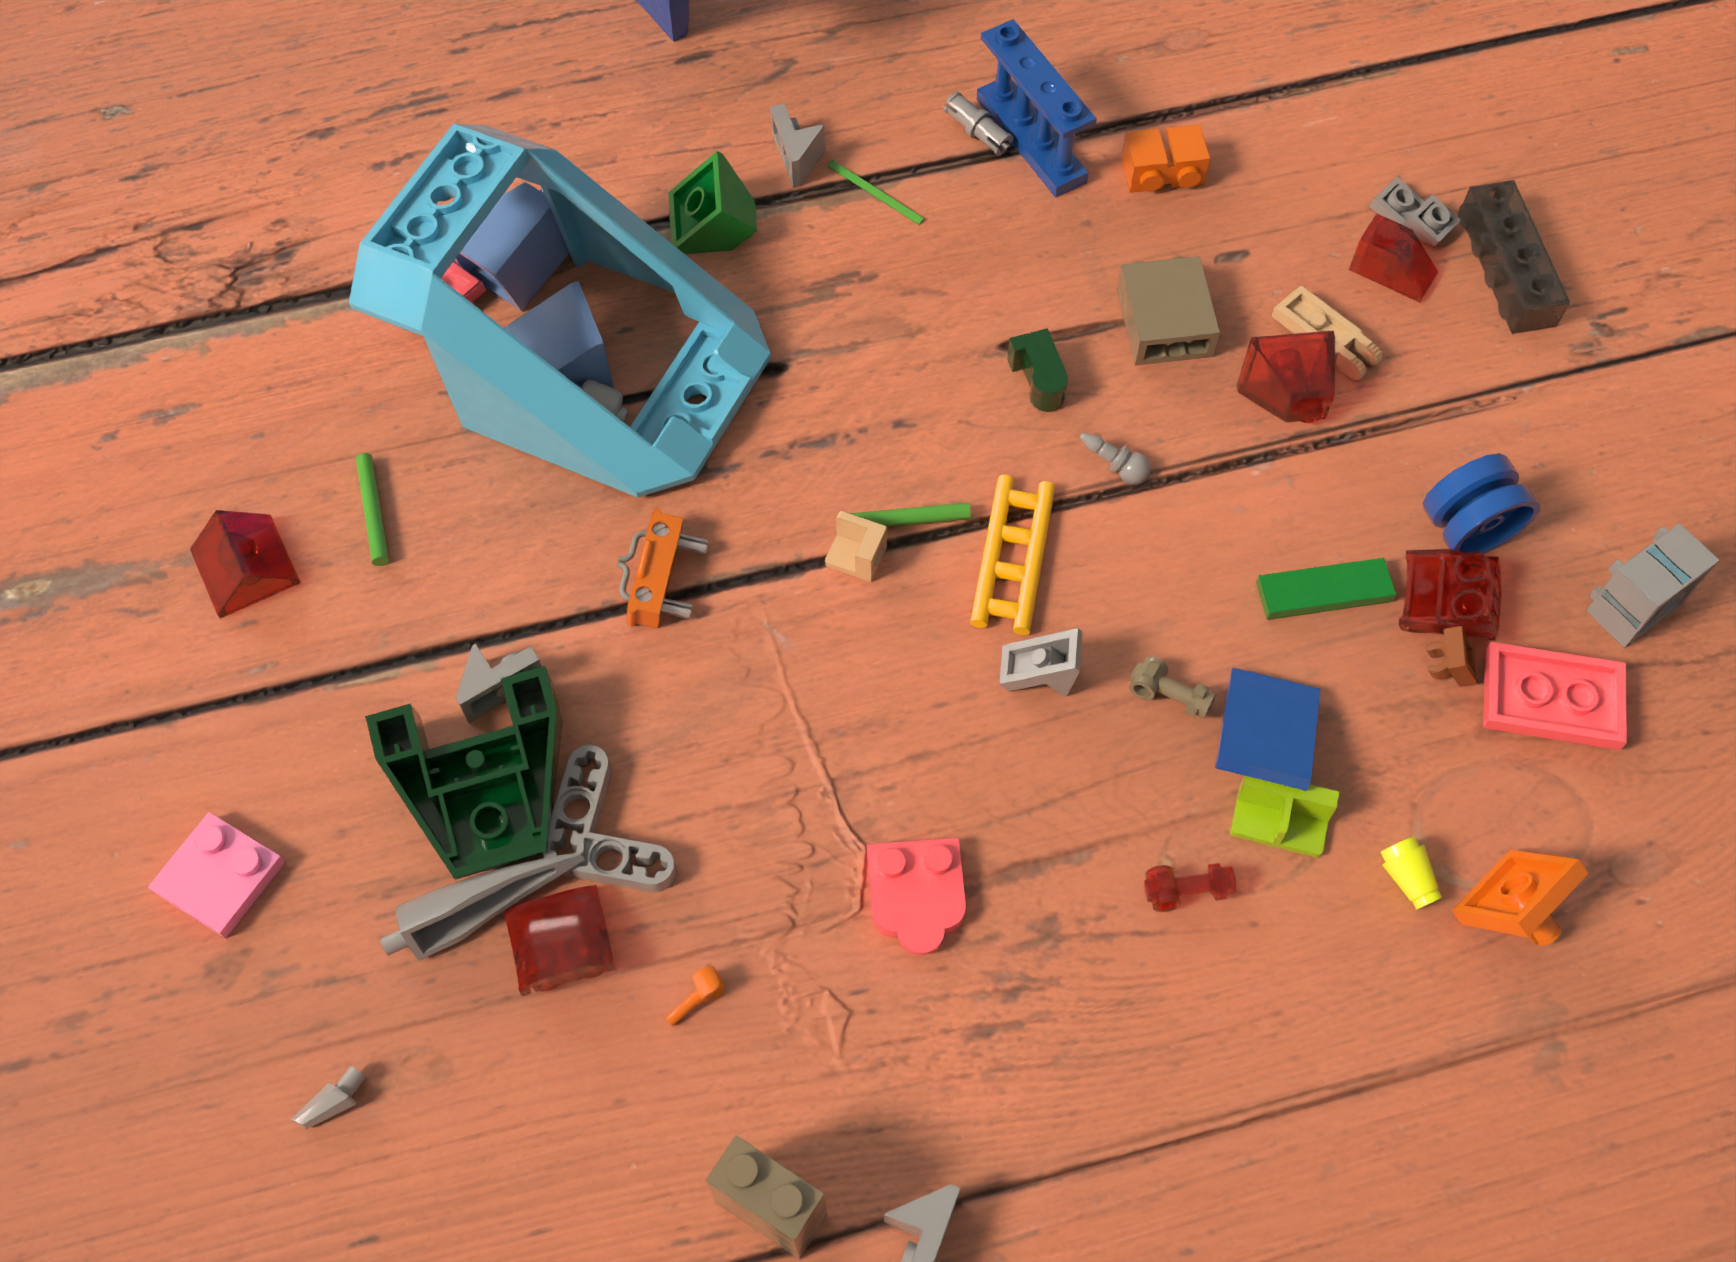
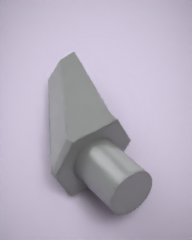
(330, 1100)

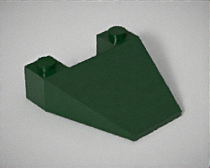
(483, 795)

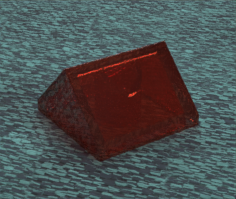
(242, 560)

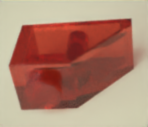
(1394, 258)

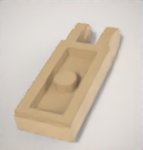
(1307, 313)

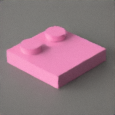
(216, 875)

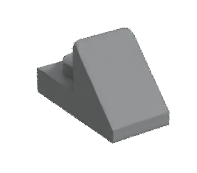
(798, 147)
(1042, 660)
(482, 685)
(926, 1219)

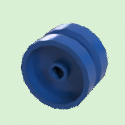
(1481, 505)

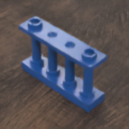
(1032, 128)

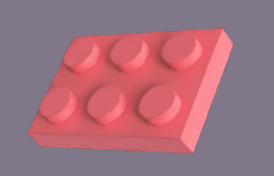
(1555, 695)

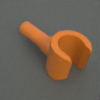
(709, 987)

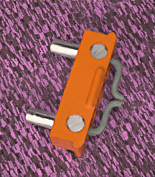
(655, 570)

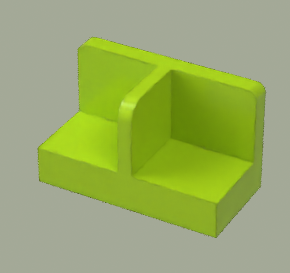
(1283, 815)

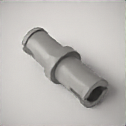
(978, 123)

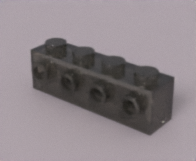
(1513, 257)

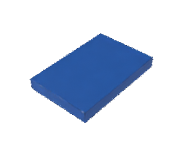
(1268, 729)

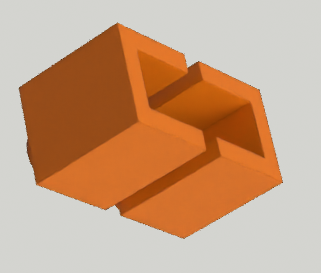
(1151, 165)

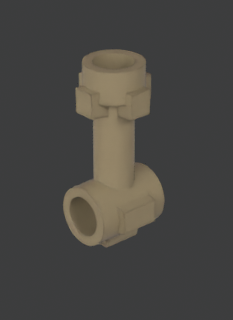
(1151, 678)

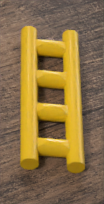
(1026, 574)

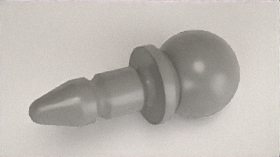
(1132, 467)

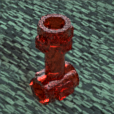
(1164, 889)

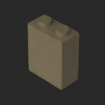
(1167, 310)
(767, 1196)

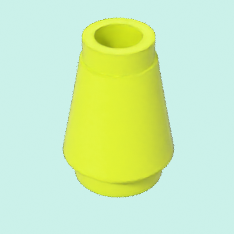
(1412, 871)

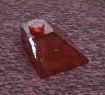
(1291, 375)

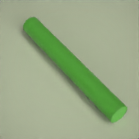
(372, 509)
(918, 515)

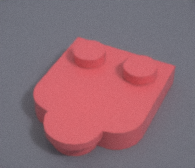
(916, 891)

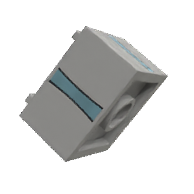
(1651, 584)

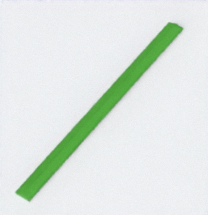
(875, 192)

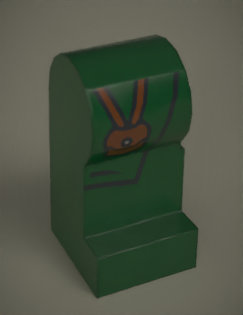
(1042, 367)

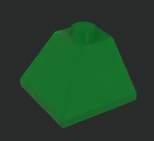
(711, 209)

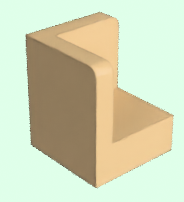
(857, 546)

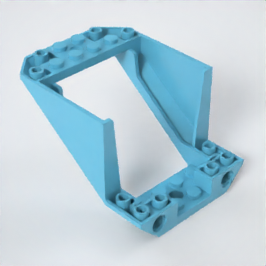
(504, 385)

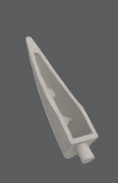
(464, 906)

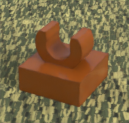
(1458, 659)

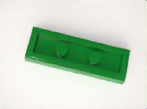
(1325, 588)

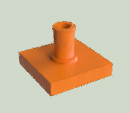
(1522, 895)

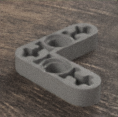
(594, 844)

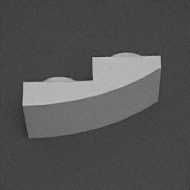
(1427, 218)

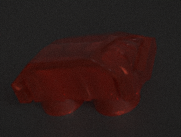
(1452, 591)
(559, 939)

